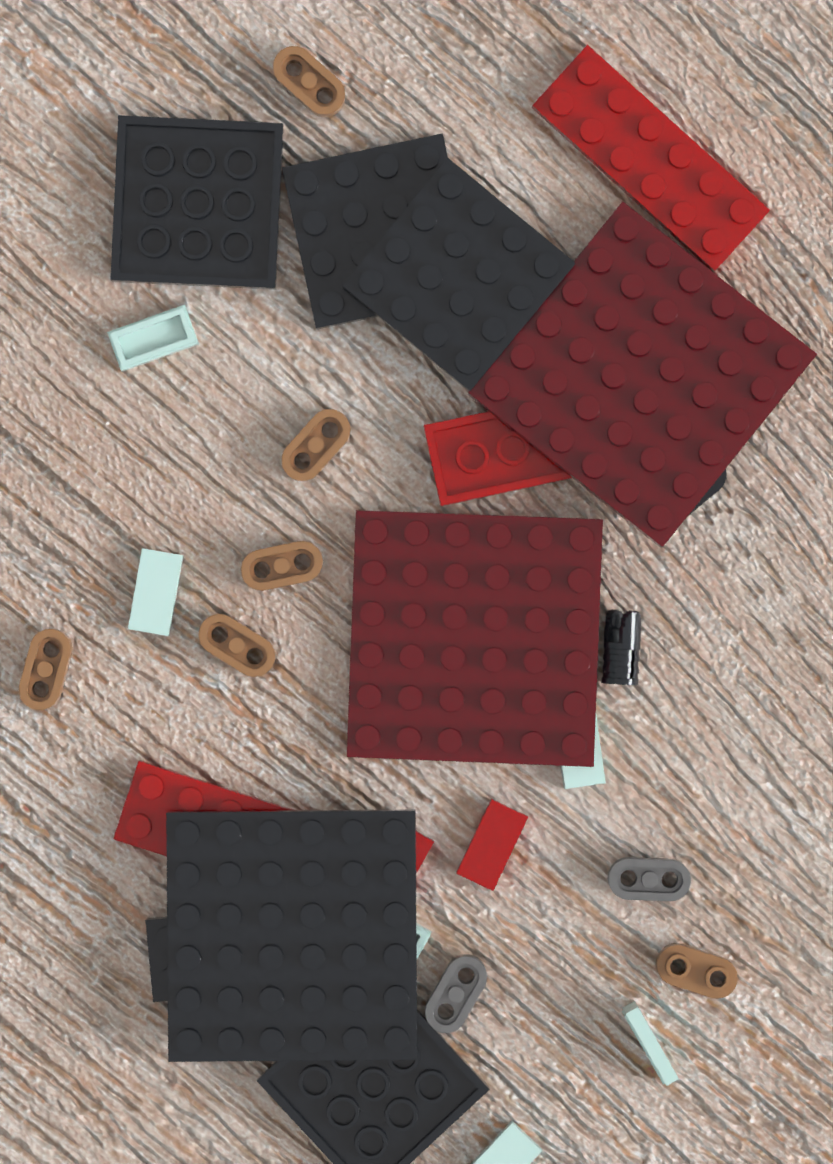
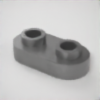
(648, 879)
(457, 993)

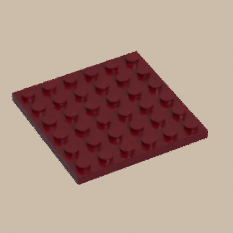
(642, 375)
(474, 638)

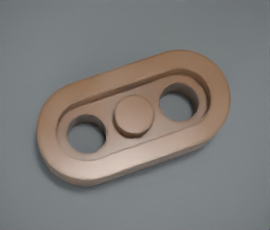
(309, 82)
(316, 445)
(282, 565)
(237, 645)
(45, 668)
(697, 970)

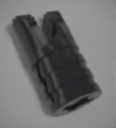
(621, 647)

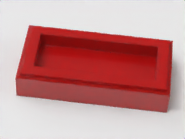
(492, 844)

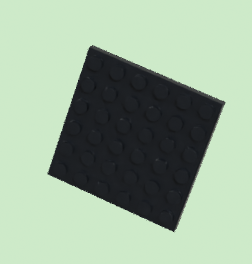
(291, 935)

